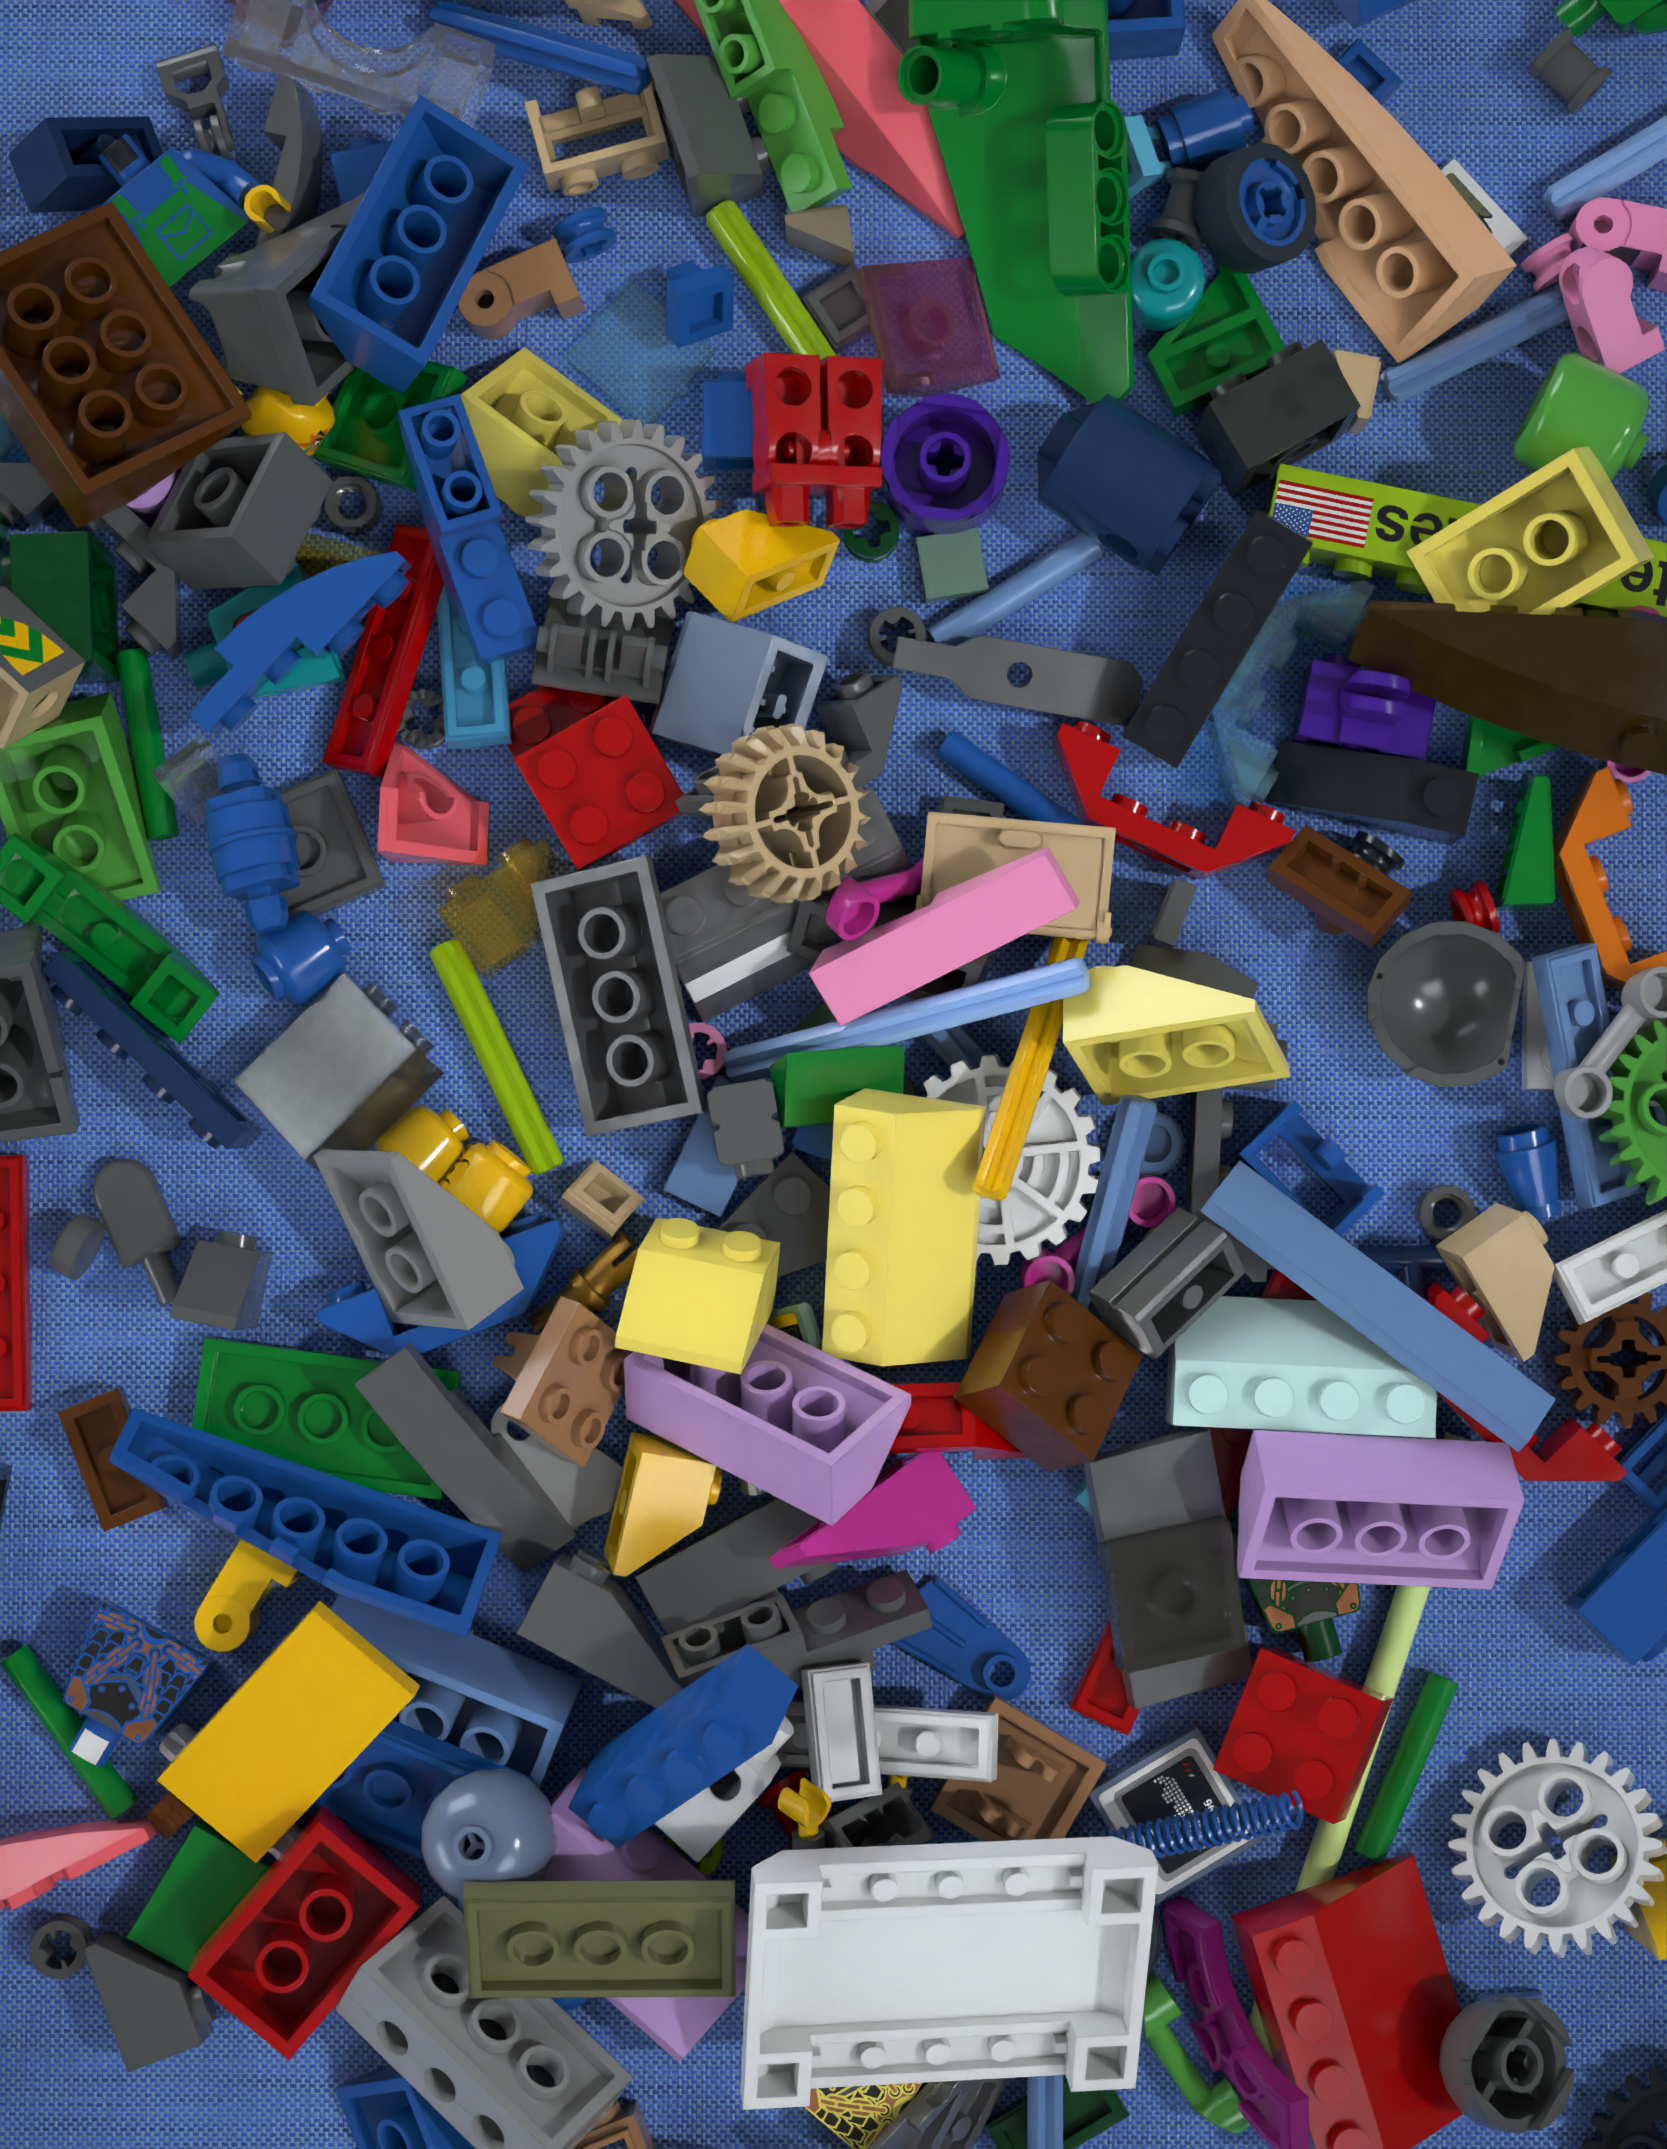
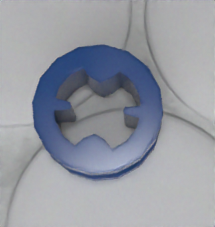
(585, 234)

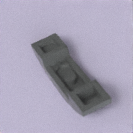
(297, 133)

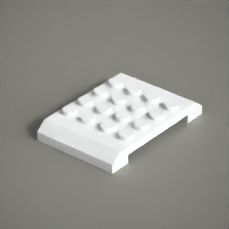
(946, 1965)

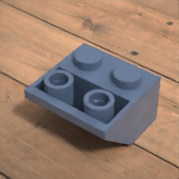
(731, 682)

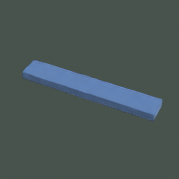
(1379, 1306)

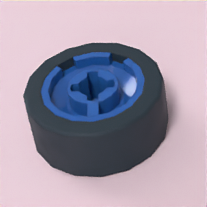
(1255, 208)

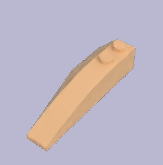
(1384, 211)

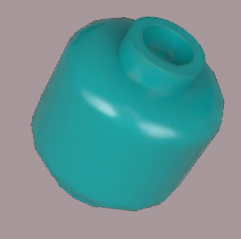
(1165, 284)

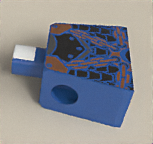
(129, 1682)

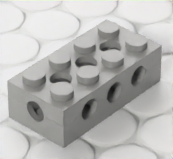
(490, 2066)

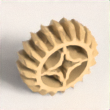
(763, 781)

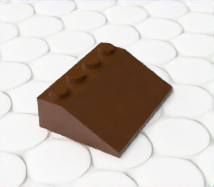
(104, 366)

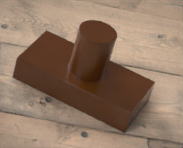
(1338, 887)

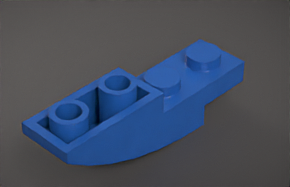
(466, 529)
(315, 612)

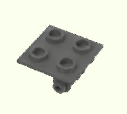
(601, 658)

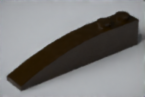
(1548, 677)

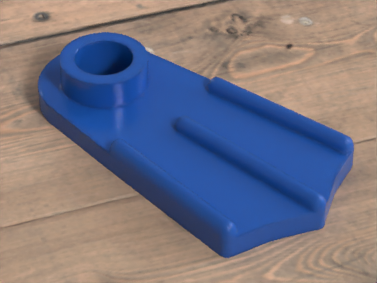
(965, 1644)

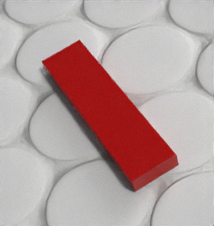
(386, 663)
(15, 1286)

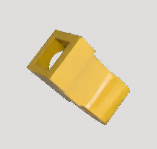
(233, 1602)

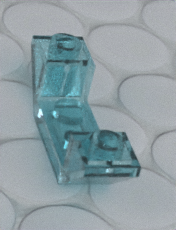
(1239, 756)

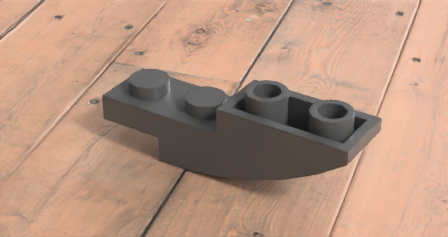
(811, 1636)

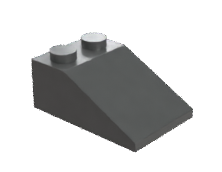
(600, 1628)

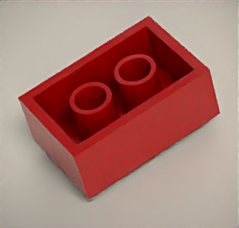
(305, 1932)

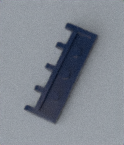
(168, 1071)

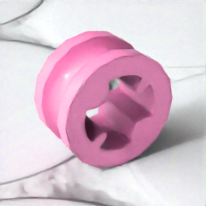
(1547, 262)
(711, 1067)

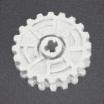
(1050, 1169)

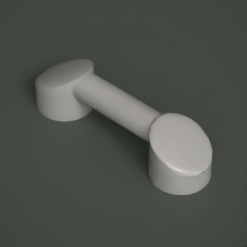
(1586, 1089)

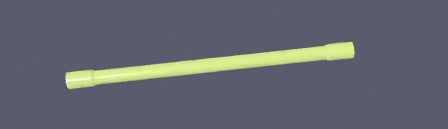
(1382, 1677)

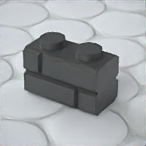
(747, 1131)
(1167, 1282)

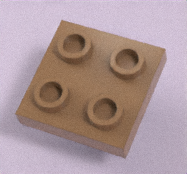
(565, 1380)
(1037, 1785)

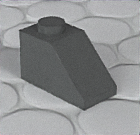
(224, 1283)
(148, 2001)

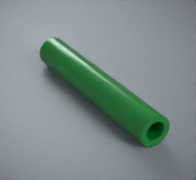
(146, 742)
(63, 1726)
(1406, 1767)

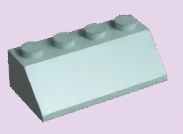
(1291, 1371)

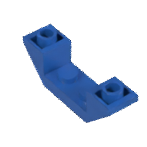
(364, 1317)

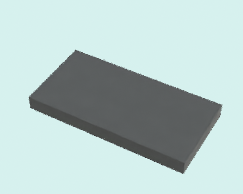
(1151, 1489)

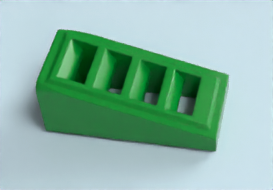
(1528, 863)

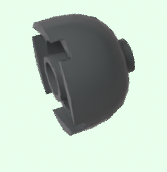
(1507, 2063)

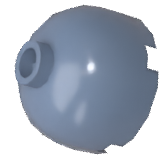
(505, 1813)

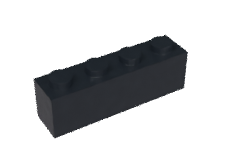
(1217, 638)

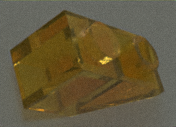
(498, 914)

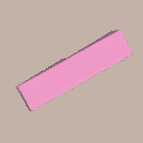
(942, 936)

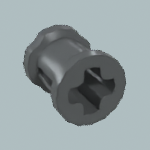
(1570, 71)
(1178, 212)

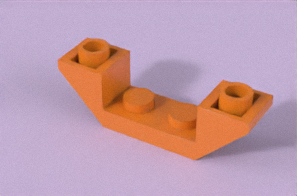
(1596, 814)

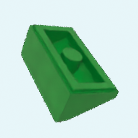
(814, 1081)

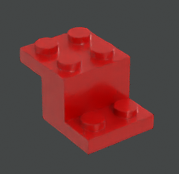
(591, 770)

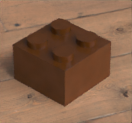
(1048, 1376)

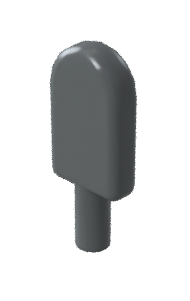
(138, 1222)

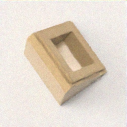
(601, 1200)

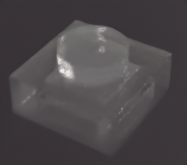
(191, 777)

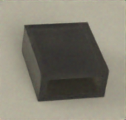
(341, 1071)

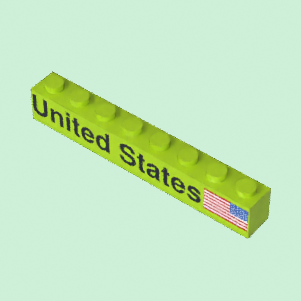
(1371, 526)

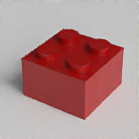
(1303, 1733)

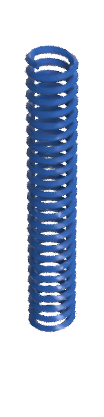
(1264, 1820)

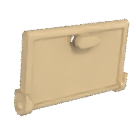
(969, 846)

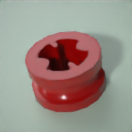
(1474, 906)

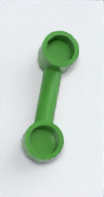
(1214, 2103)

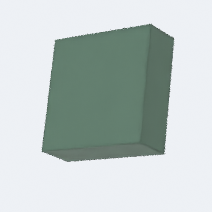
(951, 565)

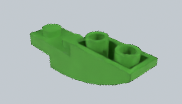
(787, 94)

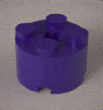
(980, 464)

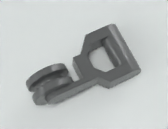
(204, 103)

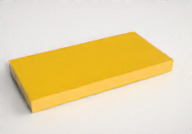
(288, 1732)

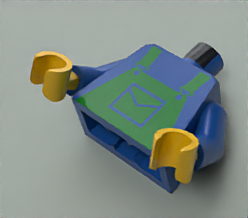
(184, 203)

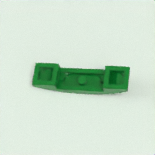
(106, 935)

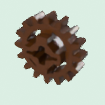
(1620, 1383)

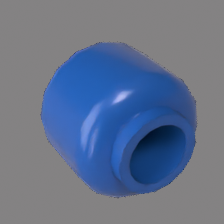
(300, 958)

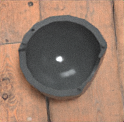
(1447, 1002)

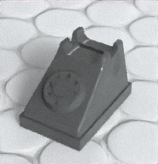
(265, 314)
(33, 1059)

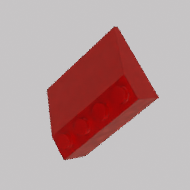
(1356, 2004)

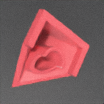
(428, 815)

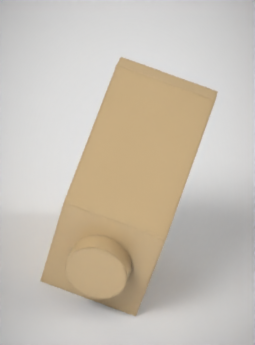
(1506, 1272)

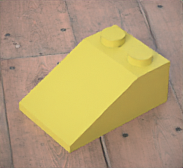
(1536, 543)
(1165, 1036)

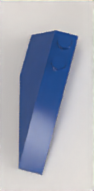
(318, 1523)

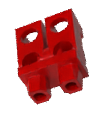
(816, 435)

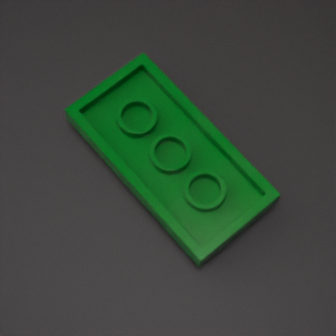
(307, 1412)

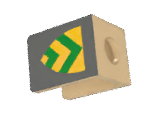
(31, 666)

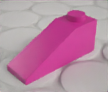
(908, 1508)

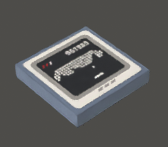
(1166, 1783)

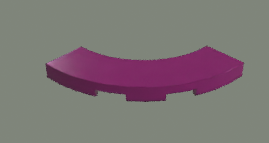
(1227, 2040)

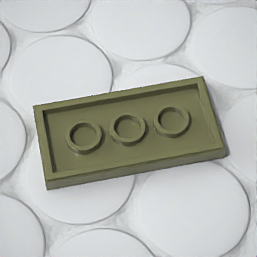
(600, 1938)

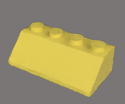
(902, 1229)

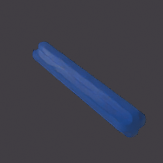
(548, 48)

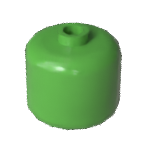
(1581, 408)

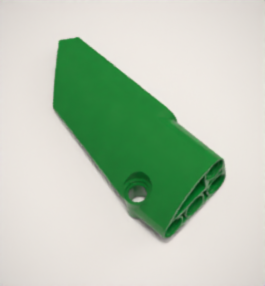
(1035, 174)

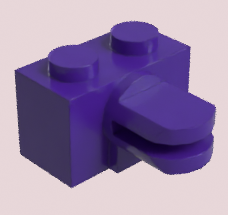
(1361, 710)

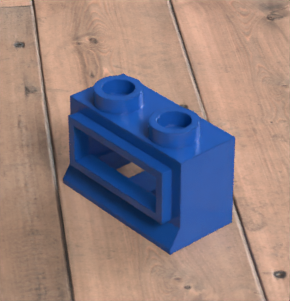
(1321, 1156)

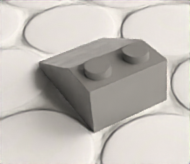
(418, 1241)

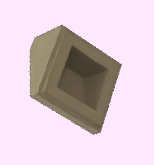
(822, 233)

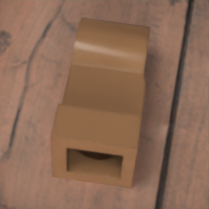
(519, 289)

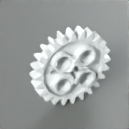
(1586, 1900)

